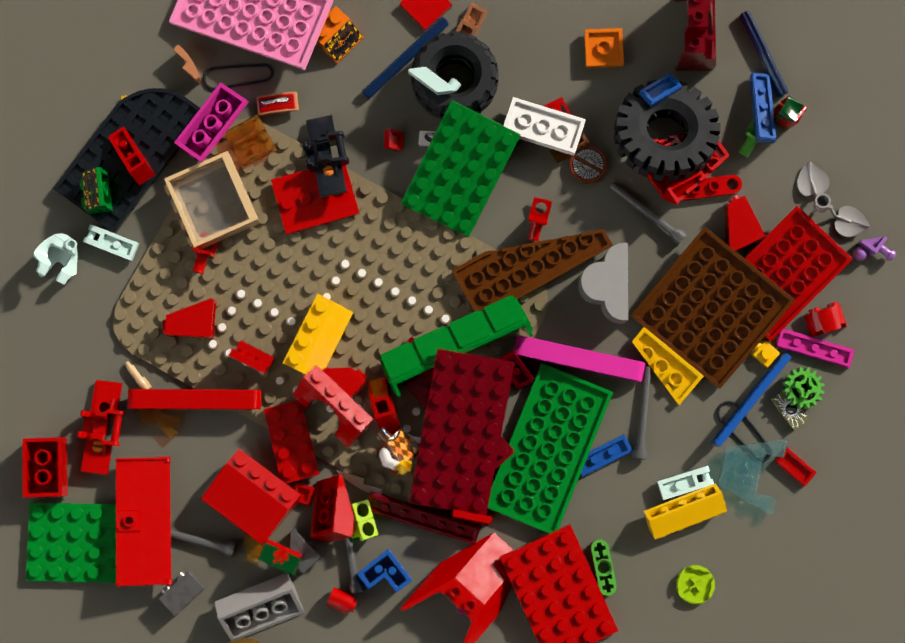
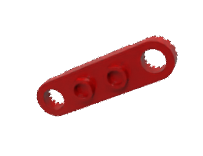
(714, 187)

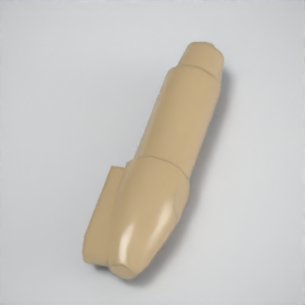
(141, 381)

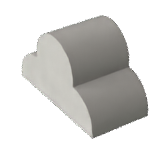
(607, 284)

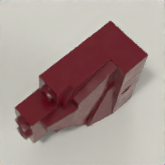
(699, 37)

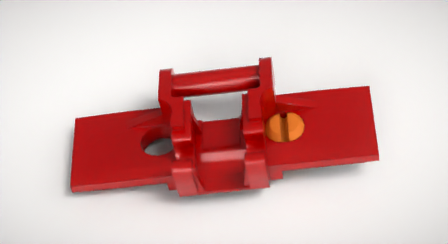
(95, 427)

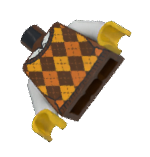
(397, 450)

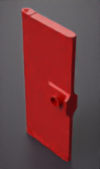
(143, 521)

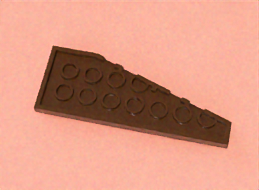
(525, 267)

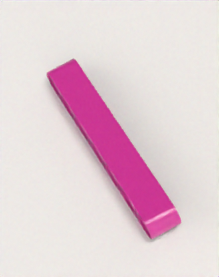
(579, 358)

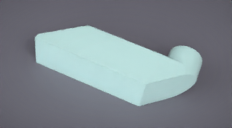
(433, 81)

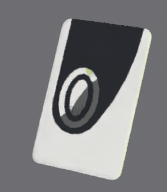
(425, 137)

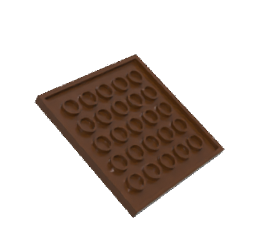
(712, 307)

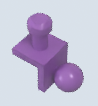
(871, 247)

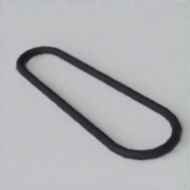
(238, 66)
(718, 416)

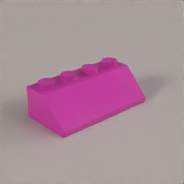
(211, 122)

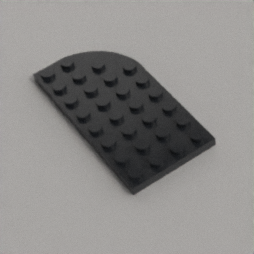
(154, 122)

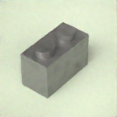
(182, 592)

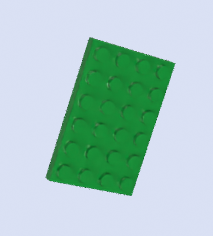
(460, 168)
(71, 542)

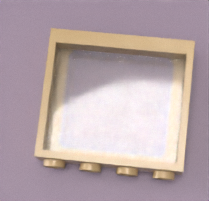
(211, 201)

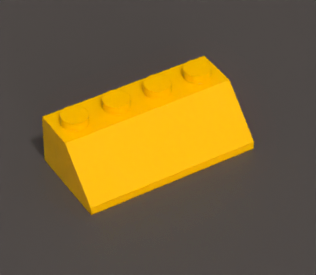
(318, 335)

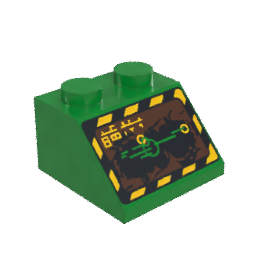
(96, 191)

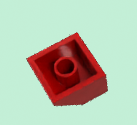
(347, 379)

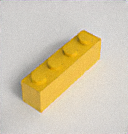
(685, 511)

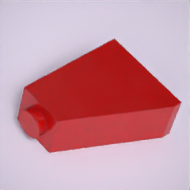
(741, 224)
(192, 321)

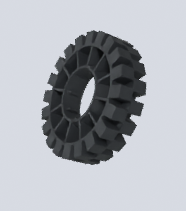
(672, 161)

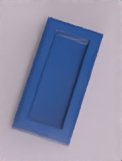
(660, 90)

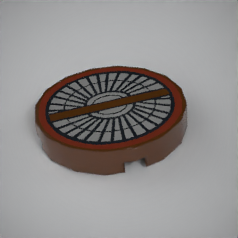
(588, 165)

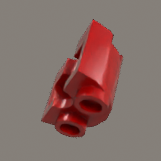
(825, 320)

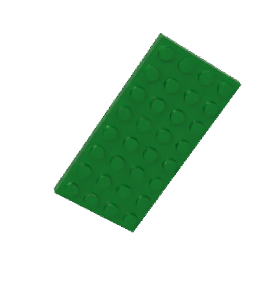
(549, 449)

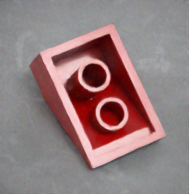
(332, 511)

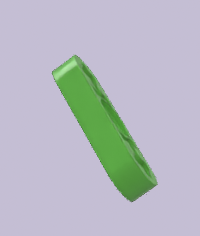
(610, 571)

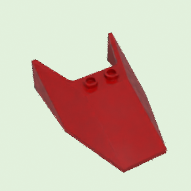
(472, 581)

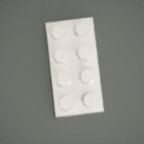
(545, 126)

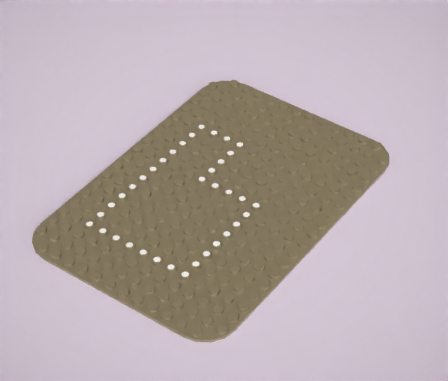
(379, 264)

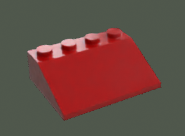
(251, 497)

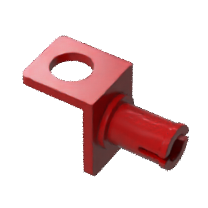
(538, 219)
(202, 257)

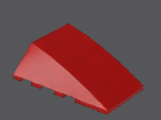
(677, 190)

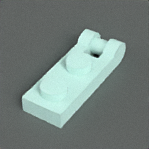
(111, 242)
(684, 483)

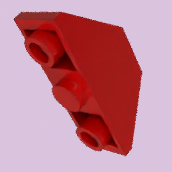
(383, 405)

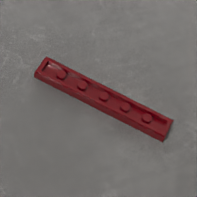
(423, 518)

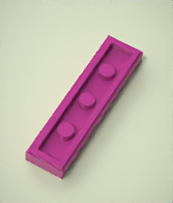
(815, 348)

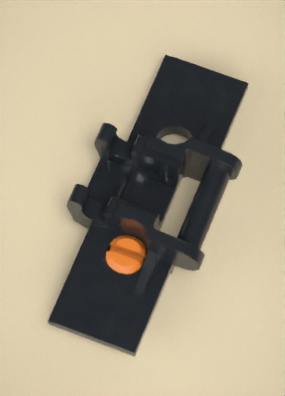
(319, 155)

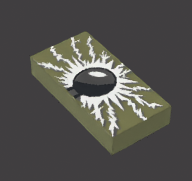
(792, 415)

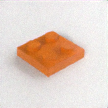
(604, 48)

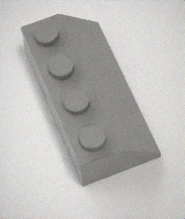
(259, 607)

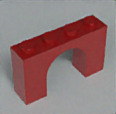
(351, 416)

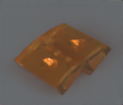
(250, 141)

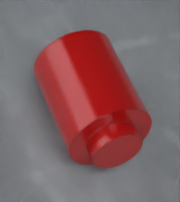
(341, 601)

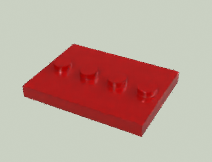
(301, 201)

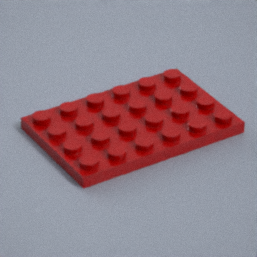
(799, 261)
(558, 590)

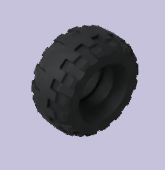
(463, 50)

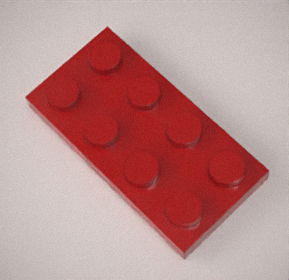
(291, 441)

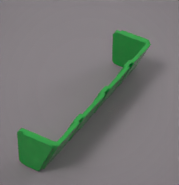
(459, 336)

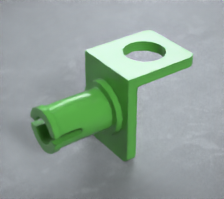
(750, 141)

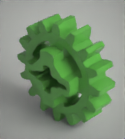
(809, 382)

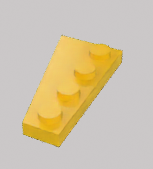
(670, 368)

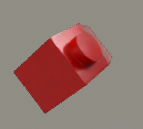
(131, 156)

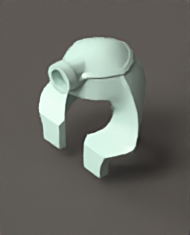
(57, 249)

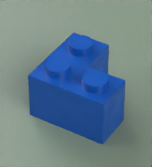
(385, 566)

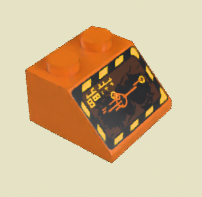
(338, 35)

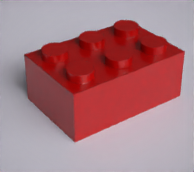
(45, 467)

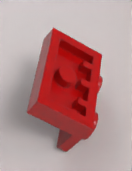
(252, 357)

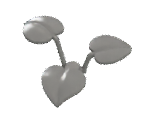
(815, 181)

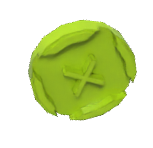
(695, 584)

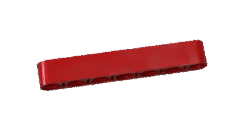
(194, 399)

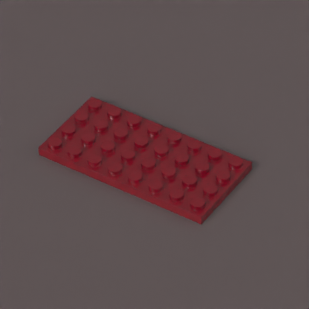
(461, 431)

